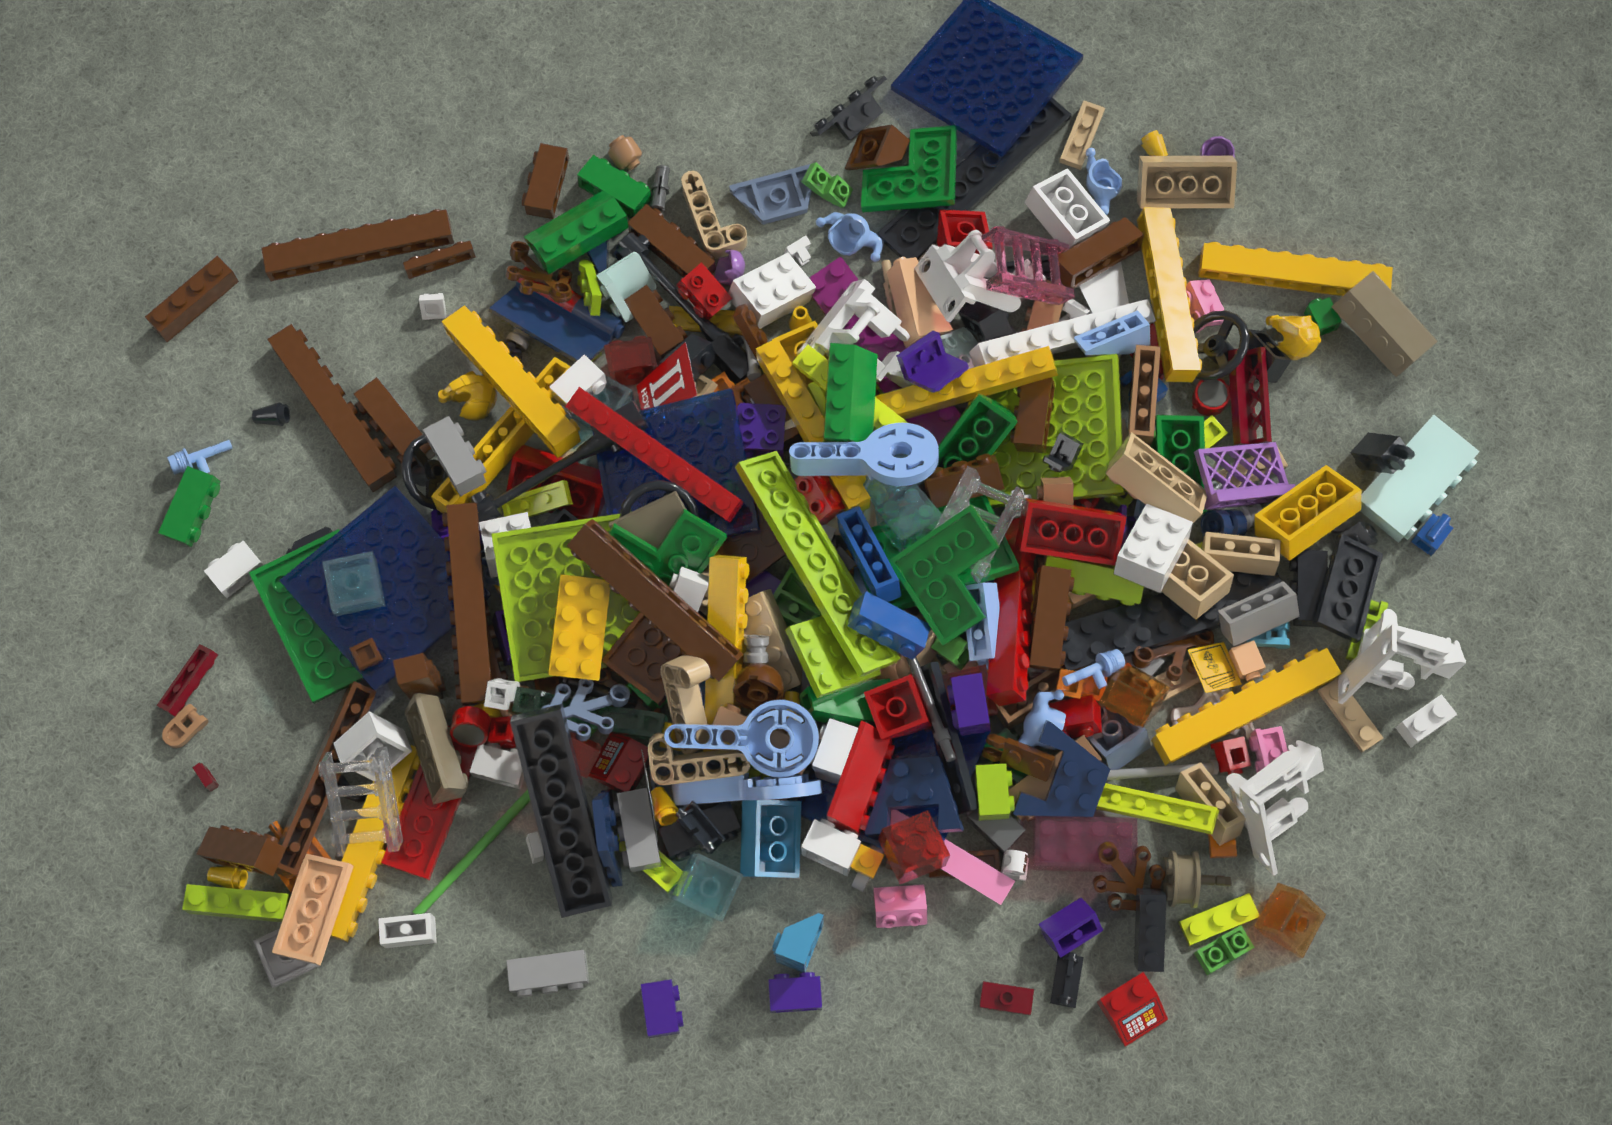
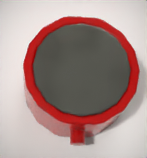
(1211, 397)
(470, 726)

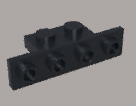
(855, 113)

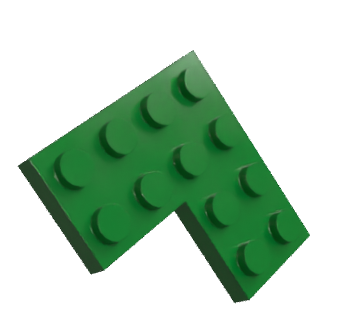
(922, 184)
(686, 545)
(933, 568)

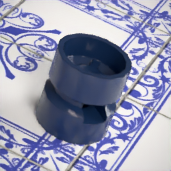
(1224, 522)

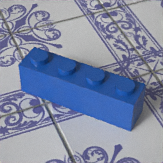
(868, 554)

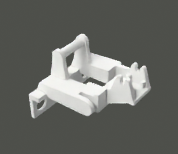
(960, 275)
(859, 301)
(1373, 663)
(1249, 796)

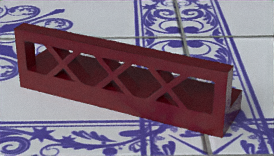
(1245, 398)

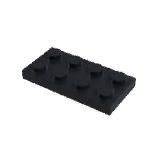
(1348, 588)

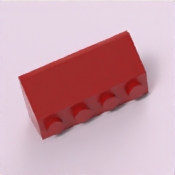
(582, 480)
(859, 780)

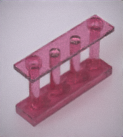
(1020, 285)

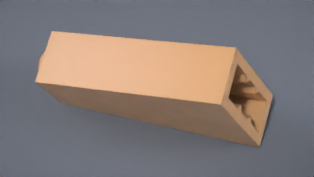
(914, 302)

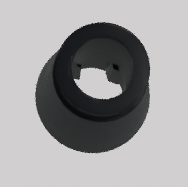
(274, 414)

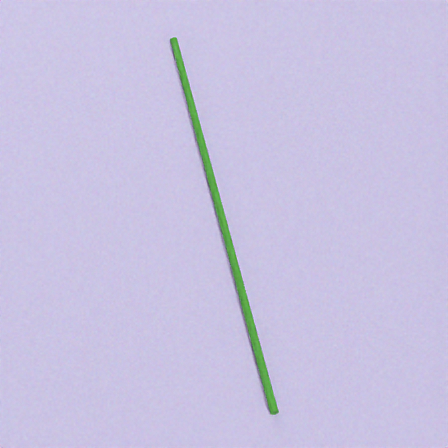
(478, 848)

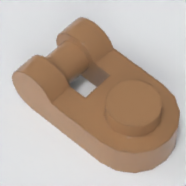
(177, 734)

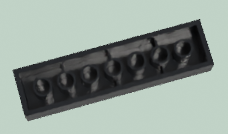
(561, 810)

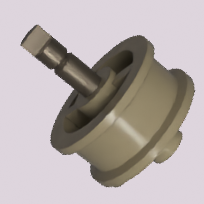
(1185, 879)

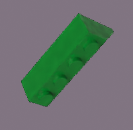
(577, 231)
(849, 393)
(976, 432)
(1178, 440)

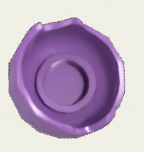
(1217, 147)
(730, 267)

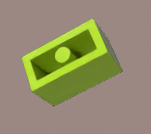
(993, 792)

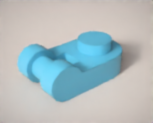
(1279, 642)

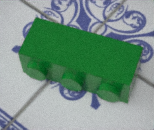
(600, 176)
(190, 506)

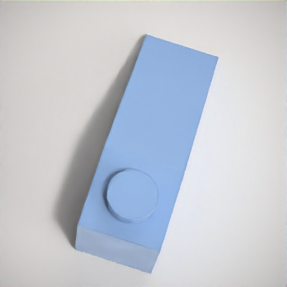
(1116, 336)
(983, 635)

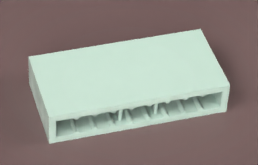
(1404, 498)

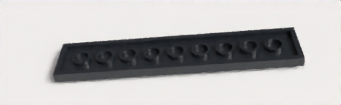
(976, 177)
(1150, 623)

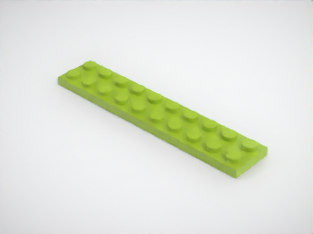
(812, 557)

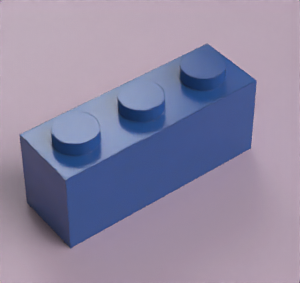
(889, 625)

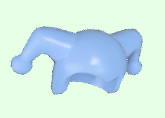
(1102, 181)
(850, 234)
(1038, 715)

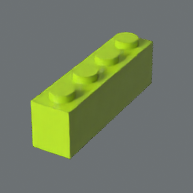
(1098, 580)
(235, 903)

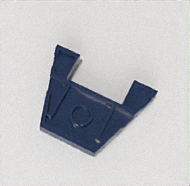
(1075, 784)
(912, 785)
(606, 841)

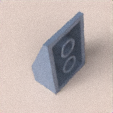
(1119, 740)

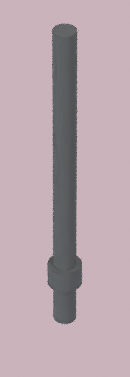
(941, 734)

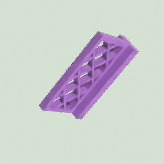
(1243, 495)

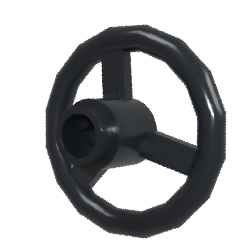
(1217, 346)
(424, 473)
(666, 486)

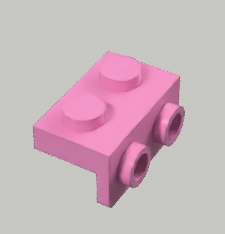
(1203, 300)
(1267, 745)
(900, 906)

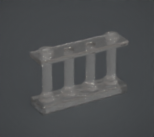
(970, 484)
(382, 787)

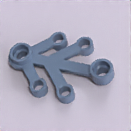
(582, 709)

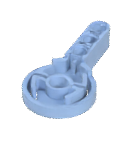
(865, 456)
(755, 737)
(745, 788)

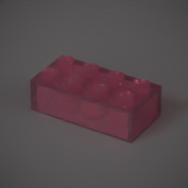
(1073, 842)

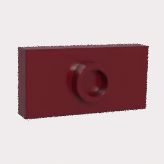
(1006, 998)

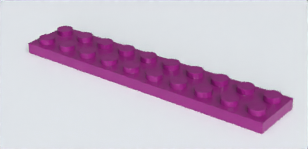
(830, 286)

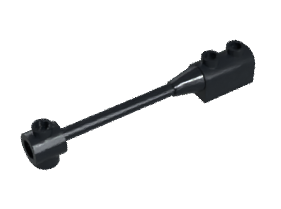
(728, 348)
(490, 508)

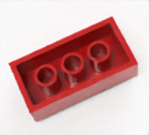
(1070, 531)

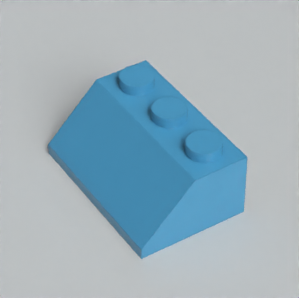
(770, 838)
(798, 942)

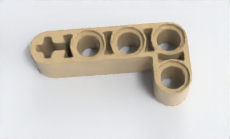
(706, 214)
(684, 696)
(699, 760)

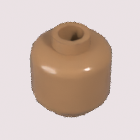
(625, 153)

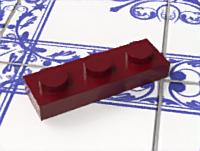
(187, 680)

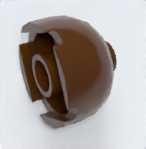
(757, 685)

